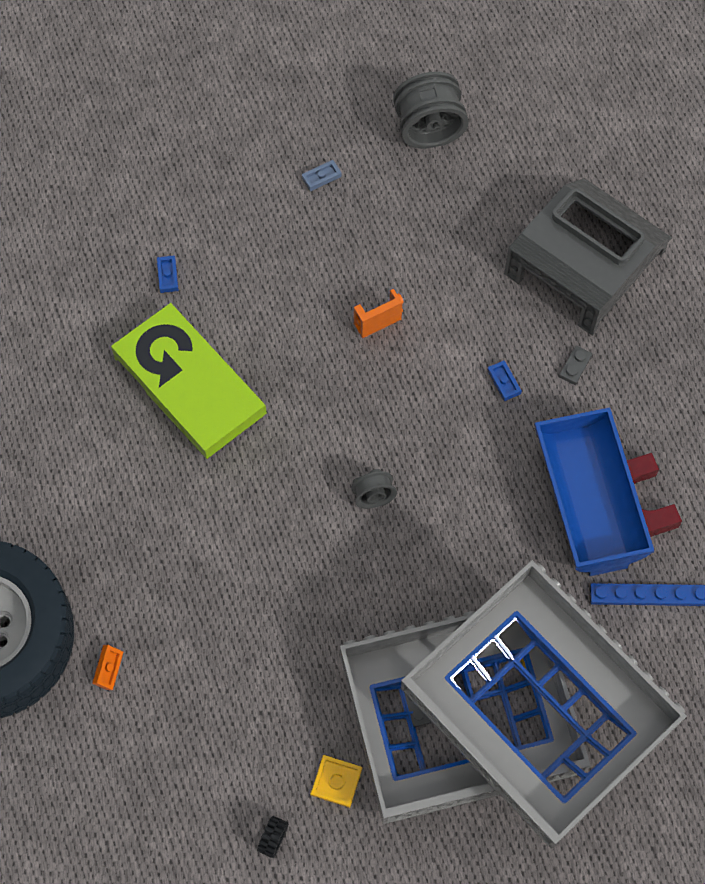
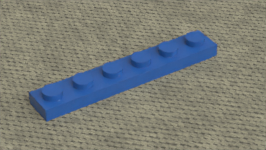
(647, 594)

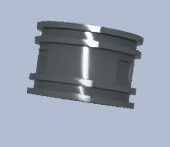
(430, 110)

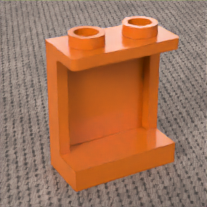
(380, 317)

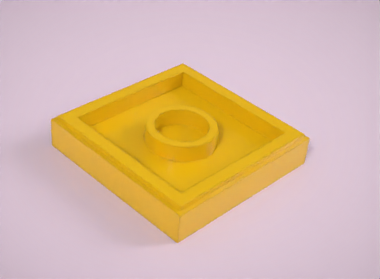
(336, 781)

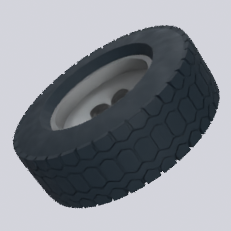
(38, 631)

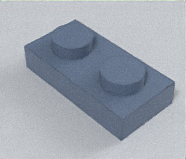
(321, 175)

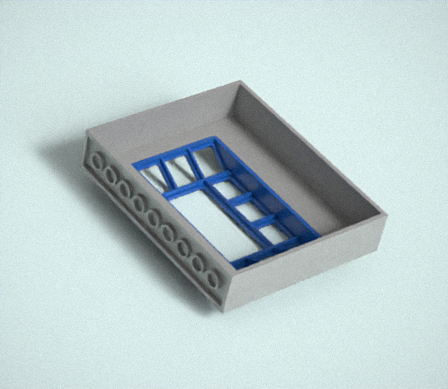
(586, 658)
(381, 665)

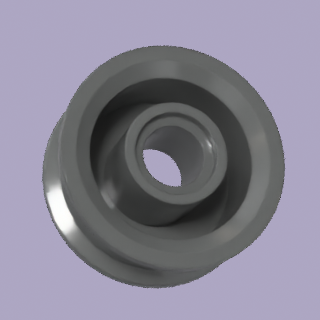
(373, 489)

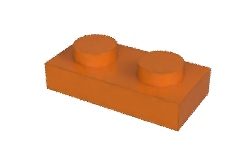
(107, 667)

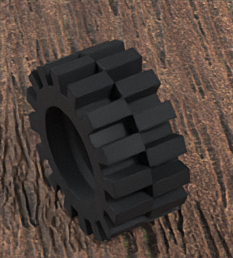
(272, 837)

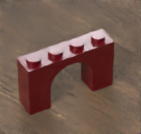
(657, 520)

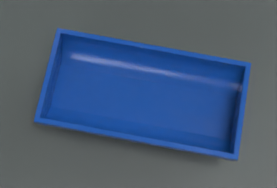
(594, 491)

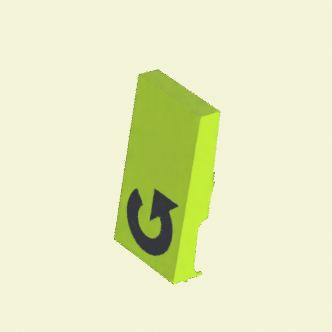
(189, 380)

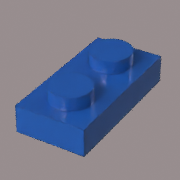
(167, 274)
(504, 380)

